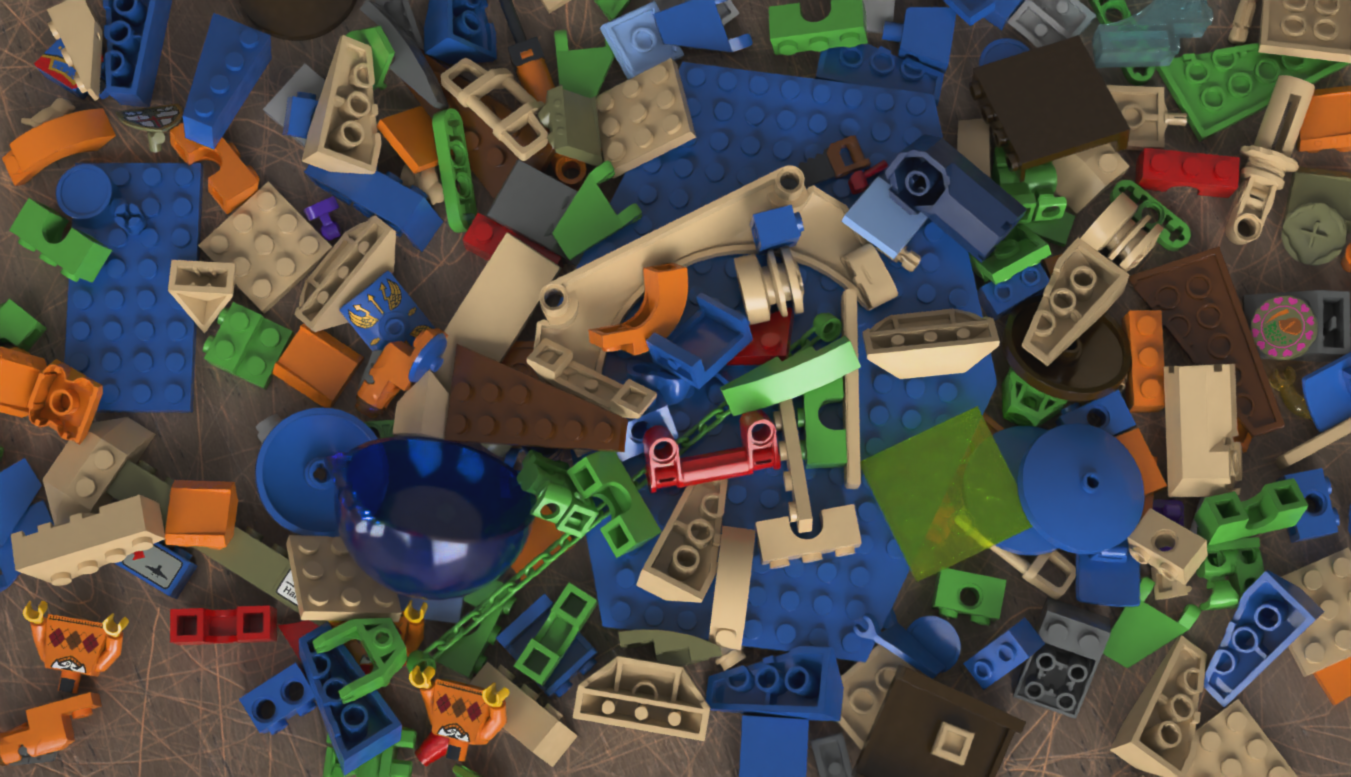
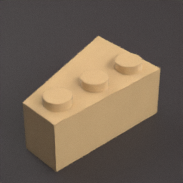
(526, 719)

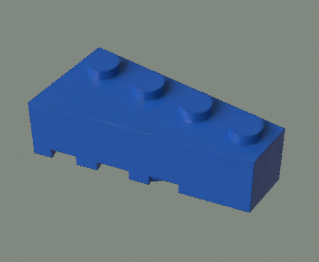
(224, 77)
(385, 197)
(355, 728)

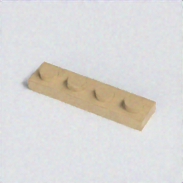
(795, 477)

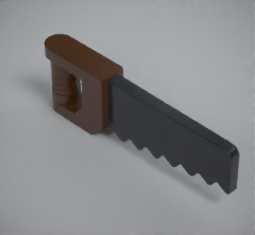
(830, 164)

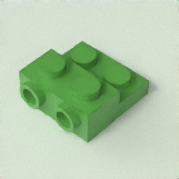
(1015, 253)
(247, 345)

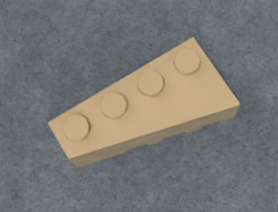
(88, 540)

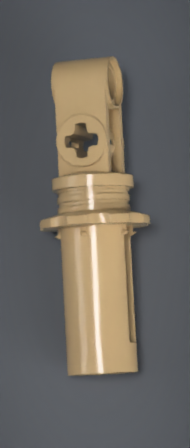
(1267, 167)

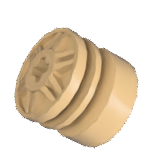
(1121, 234)
(769, 285)

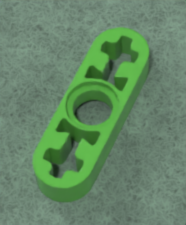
(1174, 223)

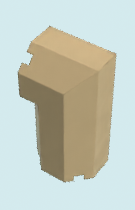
(1201, 430)

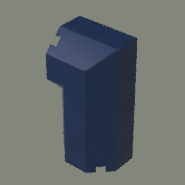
(953, 195)

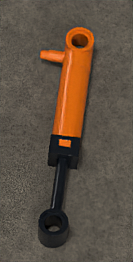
(536, 80)

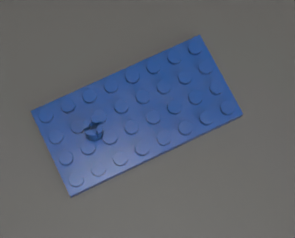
(126, 322)

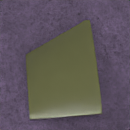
(671, 646)

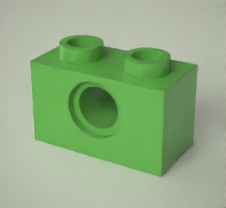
(988, 593)

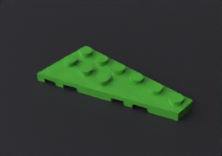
(1233, 83)

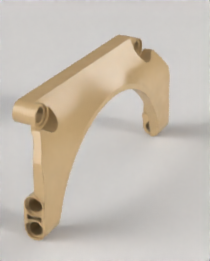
(612, 285)

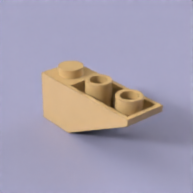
(82, 38)

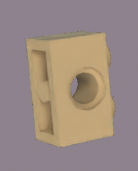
(1159, 531)

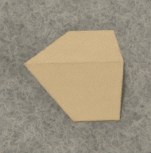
(202, 288)
(423, 409)

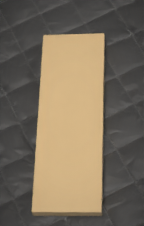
(497, 304)

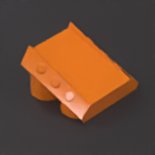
(1327, 121)
(317, 365)
(17, 379)
(64, 401)
(201, 514)

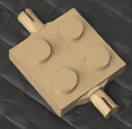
(1145, 115)

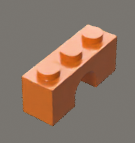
(233, 181)
(1146, 372)

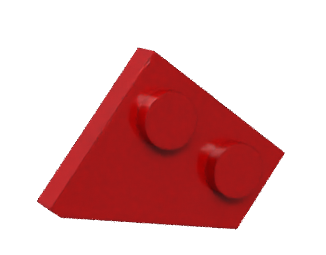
(769, 341)

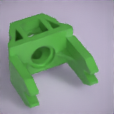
(1025, 404)
(381, 645)

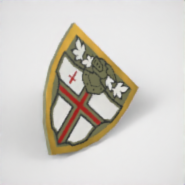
(154, 121)

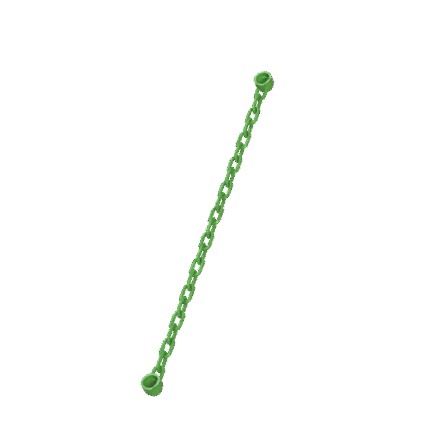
(825, 326)

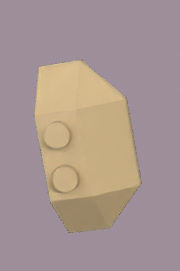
(345, 272)
(930, 342)
(85, 471)
(643, 698)

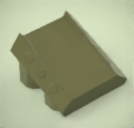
(572, 125)
(1320, 186)

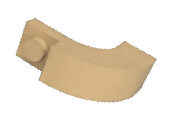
(732, 587)

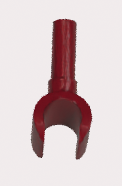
(858, 180)

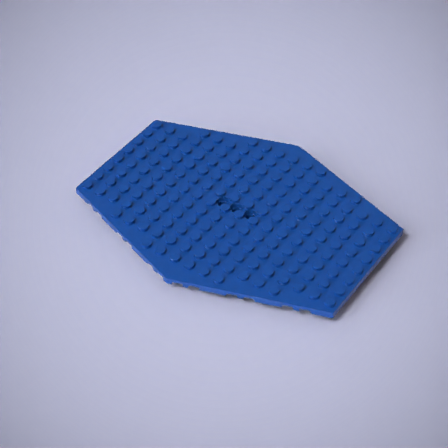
(743, 131)

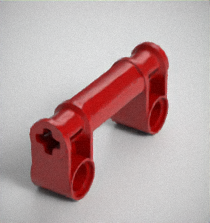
(667, 469)

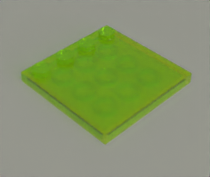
(946, 494)

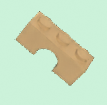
(779, 544)

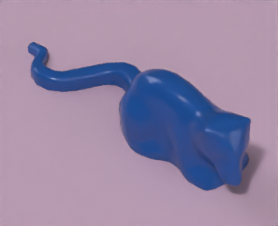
(657, 378)

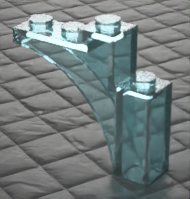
(1150, 35)

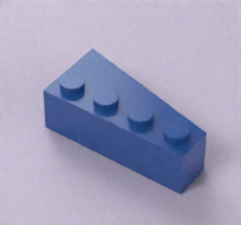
(134, 48)

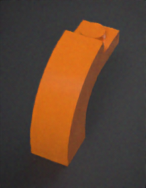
(57, 139)
(659, 313)

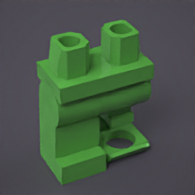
(1038, 181)
(553, 485)
(1238, 560)
(382, 765)

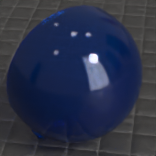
(429, 515)

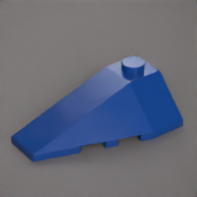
(459, 31)
(1264, 625)
(786, 686)

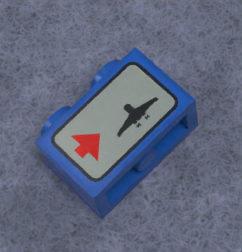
(161, 568)

